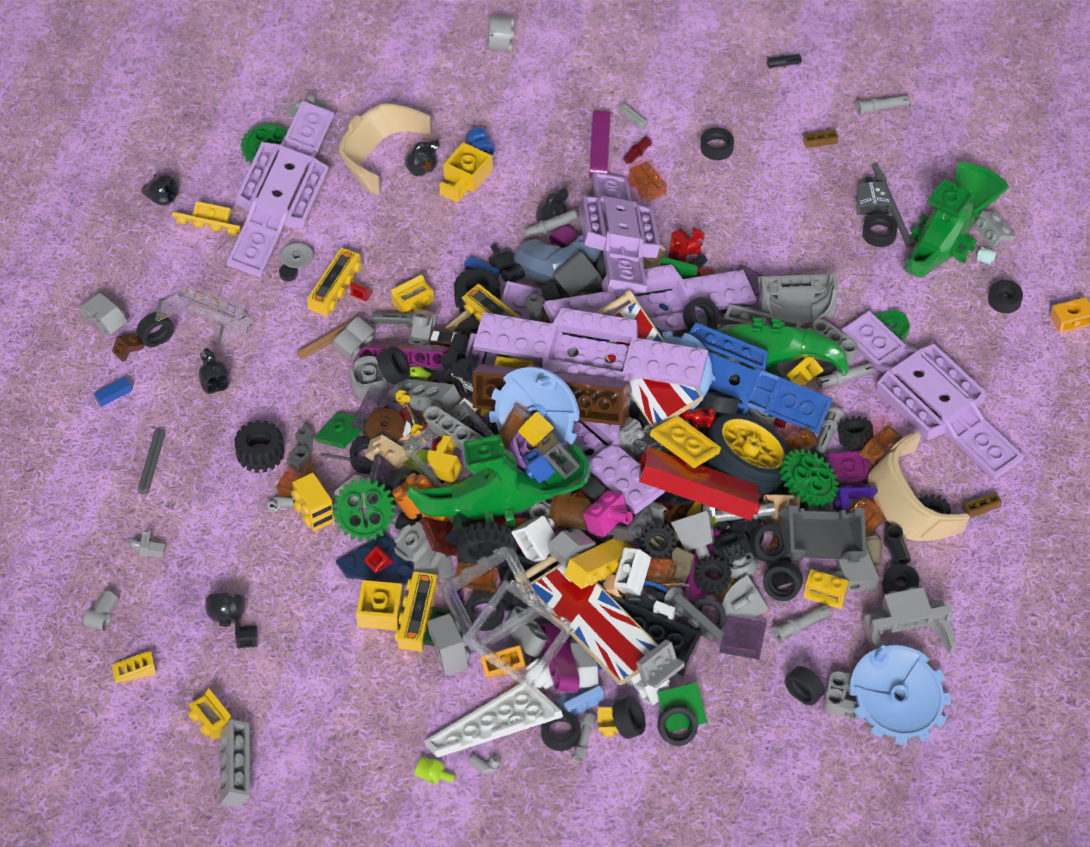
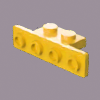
(209, 215)

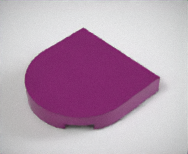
(848, 467)

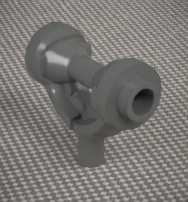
(534, 304)

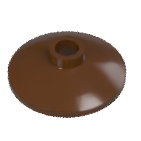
(395, 424)

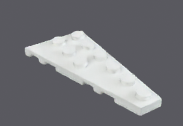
(502, 716)

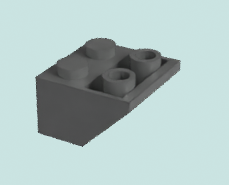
(578, 275)

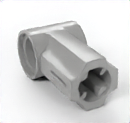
(100, 614)

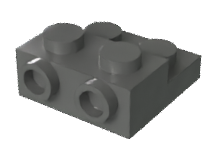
(633, 530)

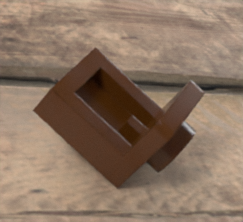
(126, 344)

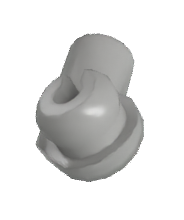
(279, 502)
(485, 767)

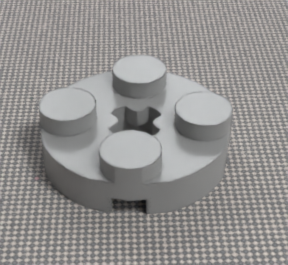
(413, 551)

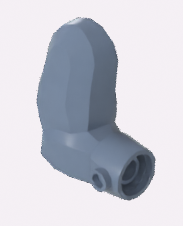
(543, 259)

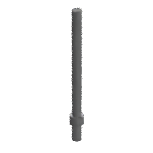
(880, 177)

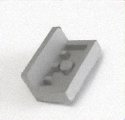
(993, 228)
(659, 665)

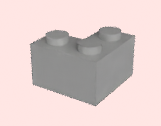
(448, 644)

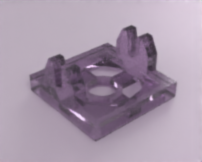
(369, 399)

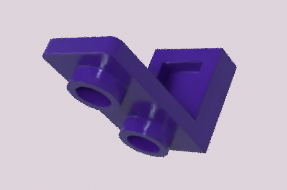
(841, 500)

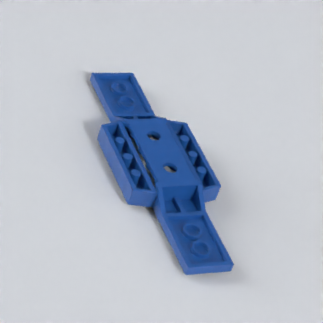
(757, 387)

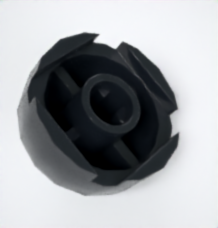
(225, 608)

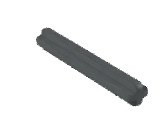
(151, 461)

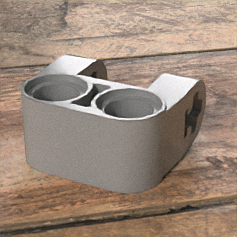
(423, 324)
(836, 693)

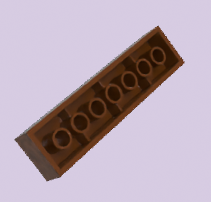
(597, 398)

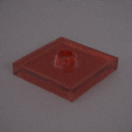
(435, 532)

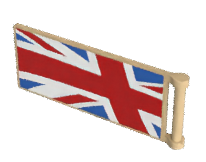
(655, 399)
(597, 621)

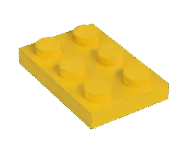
(685, 441)

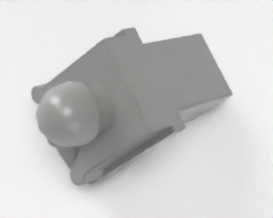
(631, 431)
(146, 547)

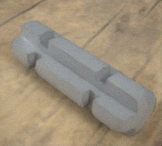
(632, 116)

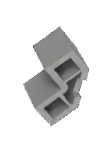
(103, 313)
(569, 545)
(585, 665)

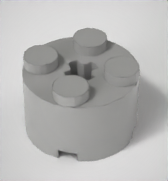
(500, 33)
(367, 377)

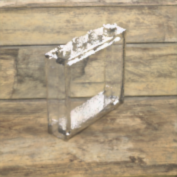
(426, 436)
(471, 573)
(546, 611)

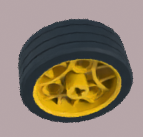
(748, 451)

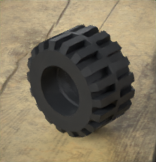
(469, 280)
(259, 457)

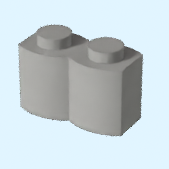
(353, 338)

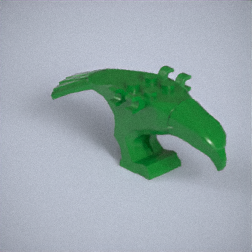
(953, 217)
(787, 343)
(498, 487)

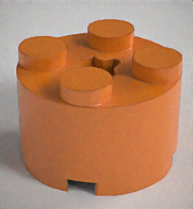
(401, 496)

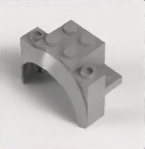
(796, 295)
(908, 611)

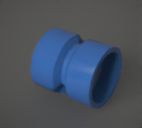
(480, 139)

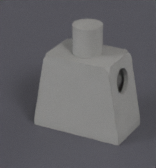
(696, 532)
(860, 574)

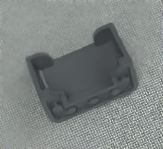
(823, 534)

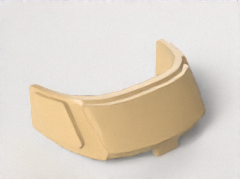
(370, 129)
(901, 504)

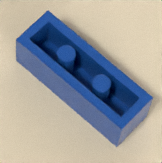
(472, 263)
(113, 392)

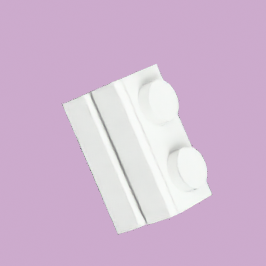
(632, 571)

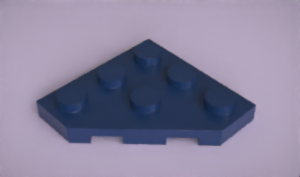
(355, 567)

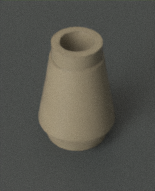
(874, 548)

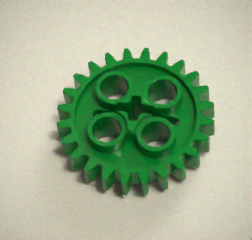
(254, 138)
(808, 477)
(382, 507)

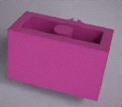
(607, 513)

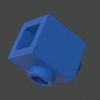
(538, 466)

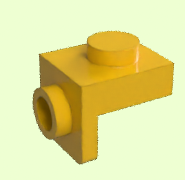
(605, 722)

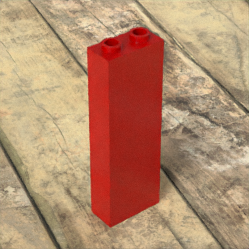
(699, 483)

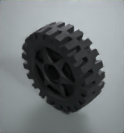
(482, 540)

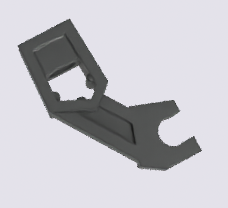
(305, 440)

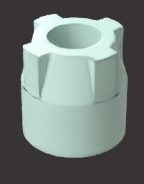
(986, 255)

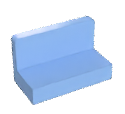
(582, 700)

